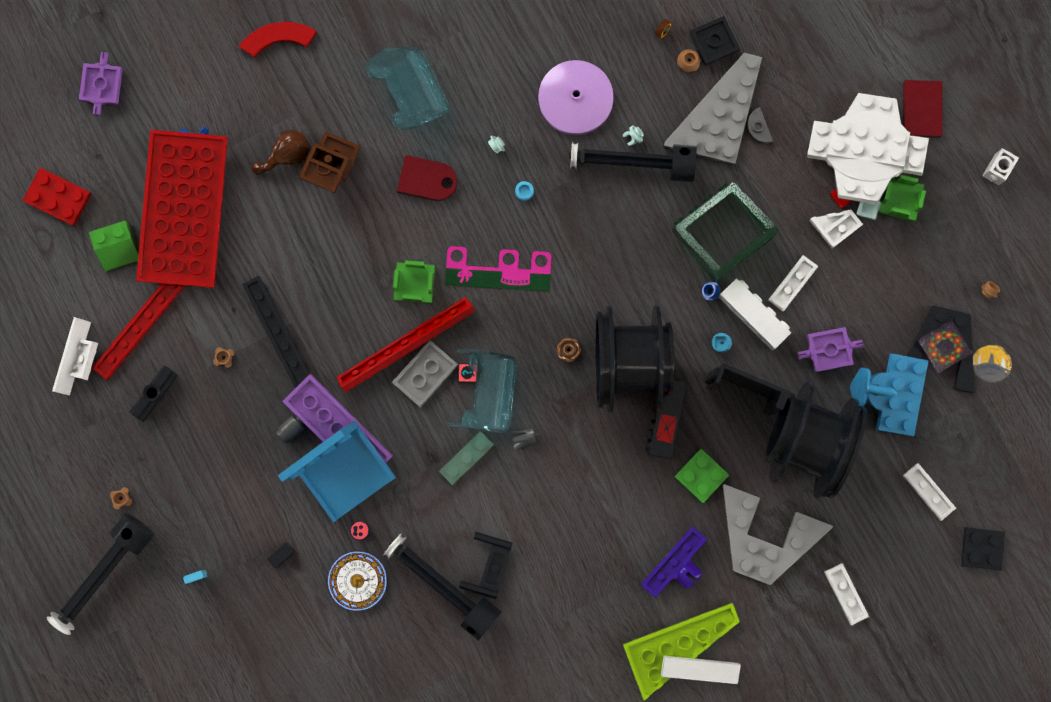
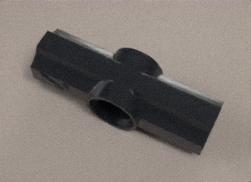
(145, 403)

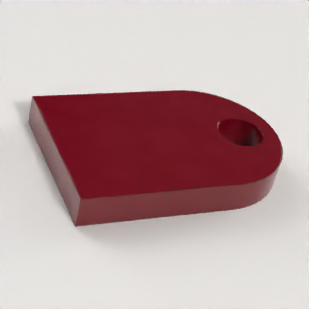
(424, 179)

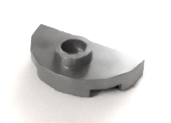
(758, 128)

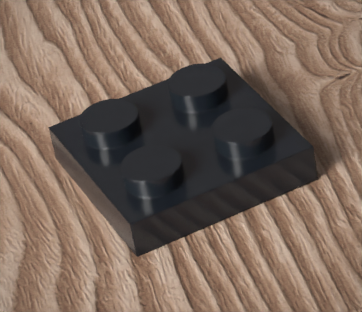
(714, 40)
(983, 548)

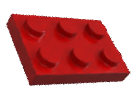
(57, 196)

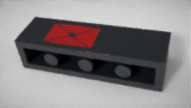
(666, 423)

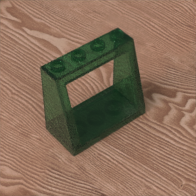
(704, 260)

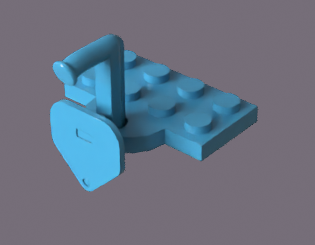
(896, 392)

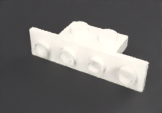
(76, 357)

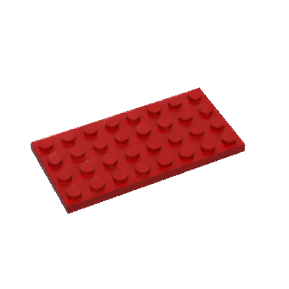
(182, 209)

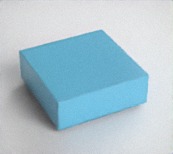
(195, 576)

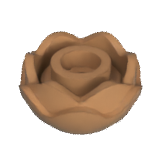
(683, 63)
(574, 347)

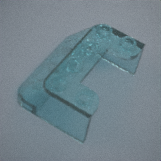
(411, 85)

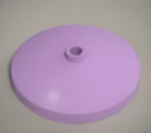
(570, 113)

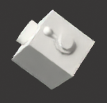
(1000, 166)

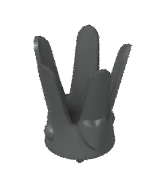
(526, 437)

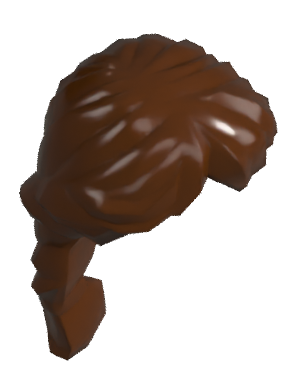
(289, 149)

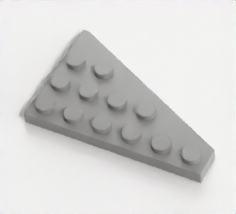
(721, 116)

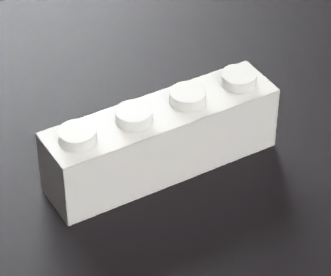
(755, 314)

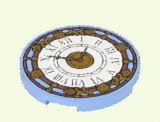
(357, 580)

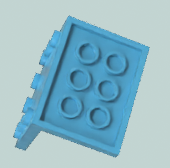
(342, 471)

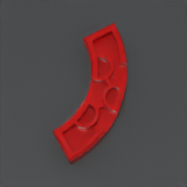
(277, 32)

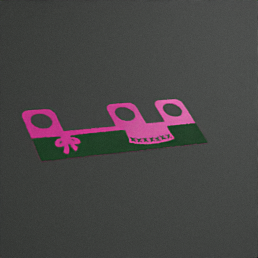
(503, 277)

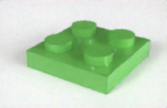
(701, 476)

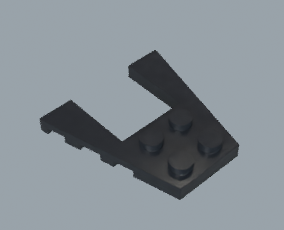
(936, 318)

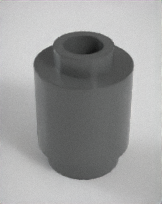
(290, 429)

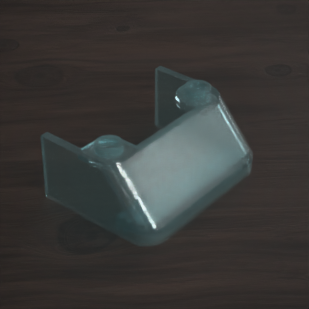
(492, 392)

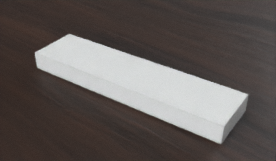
(700, 669)

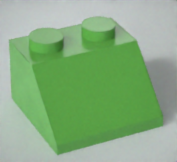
(115, 245)

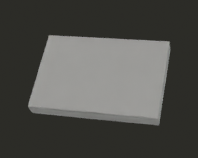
(425, 373)

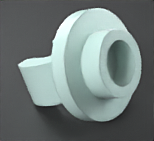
(636, 134)

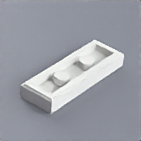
(793, 283)
(929, 492)
(846, 594)

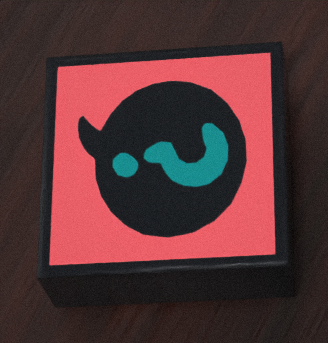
(465, 374)

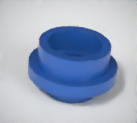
(707, 288)

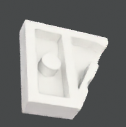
(836, 226)

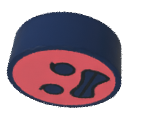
(360, 530)

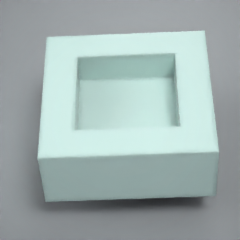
(868, 210)

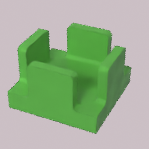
(902, 198)
(414, 282)

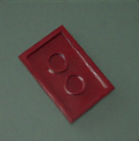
(922, 108)

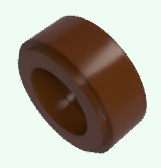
(663, 28)

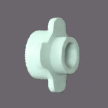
(496, 144)

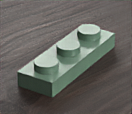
(466, 458)

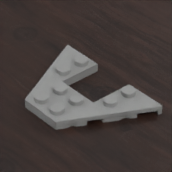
(759, 558)

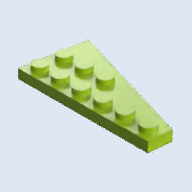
(679, 640)

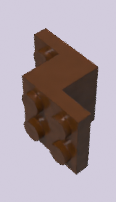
(329, 162)

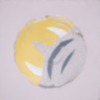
(991, 363)

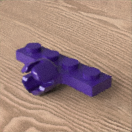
(677, 564)

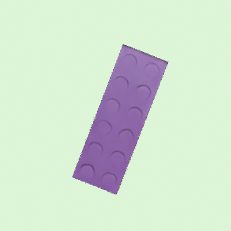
(324, 413)

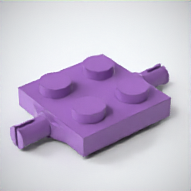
(100, 84)
(830, 349)

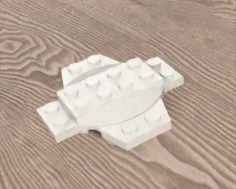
(867, 148)

